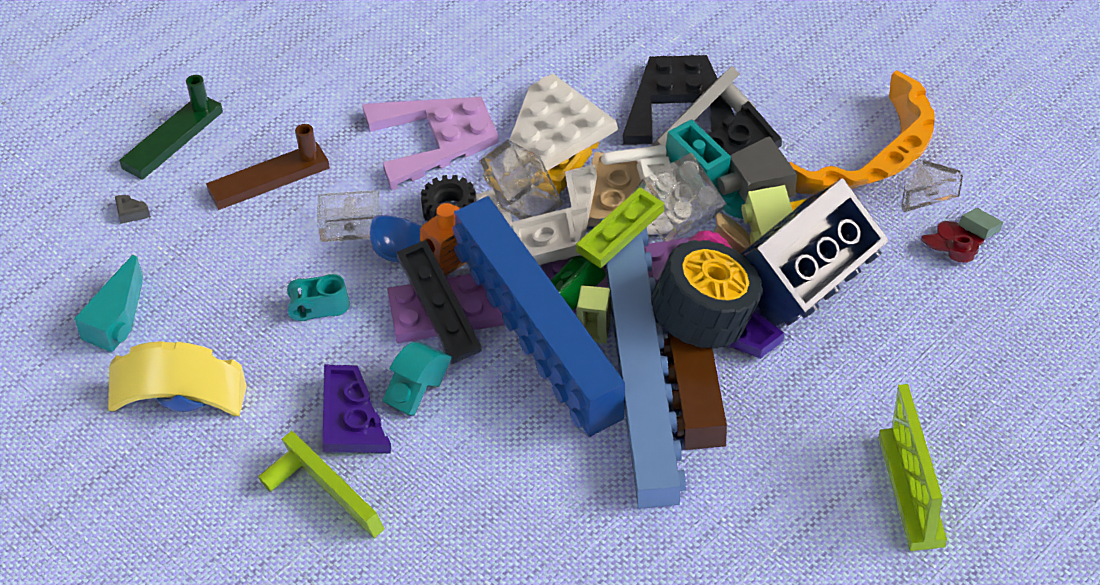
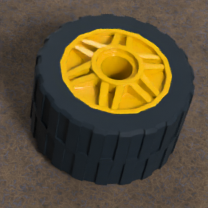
(706, 294)

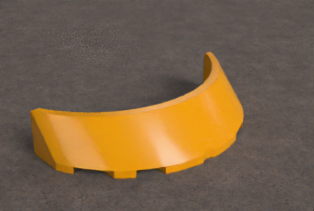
(916, 131)

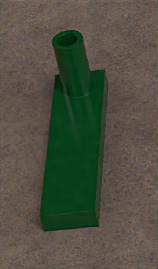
(174, 132)

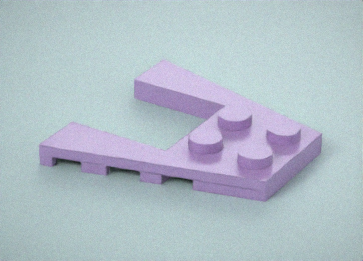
(456, 123)

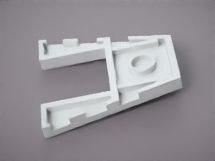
(555, 234)

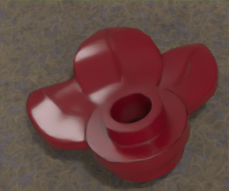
(956, 240)

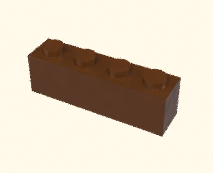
(695, 394)

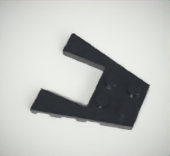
(672, 81)

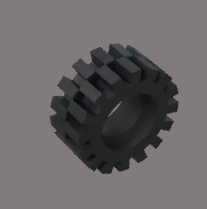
(444, 191)

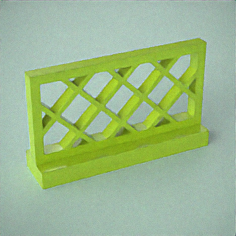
(913, 475)

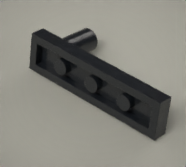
(439, 301)

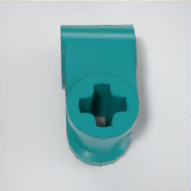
(319, 295)

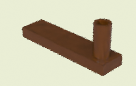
(271, 173)

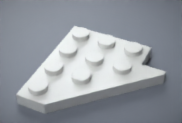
(559, 122)

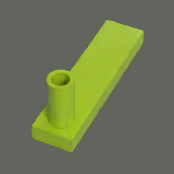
(301, 455)

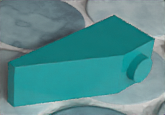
(112, 310)

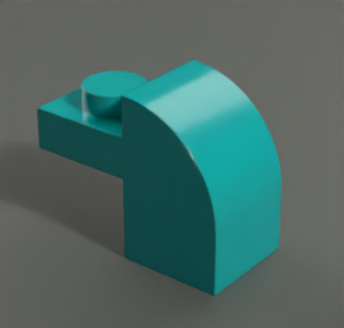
(413, 371)

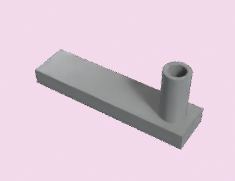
(722, 86)

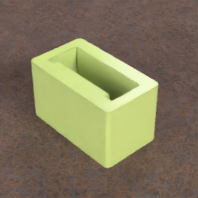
(595, 311)

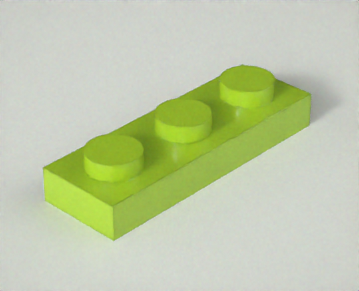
(620, 227)

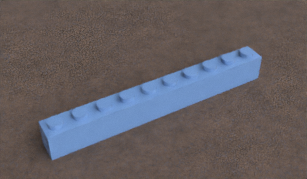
(643, 371)

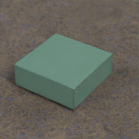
(980, 223)

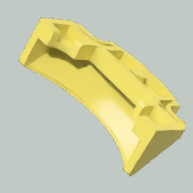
(176, 369)

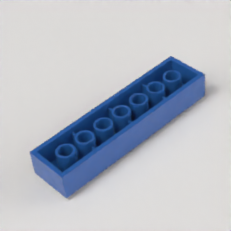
(539, 317)

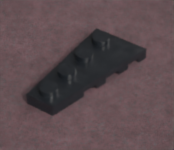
(744, 130)

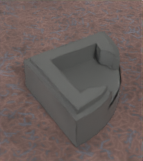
(131, 209)

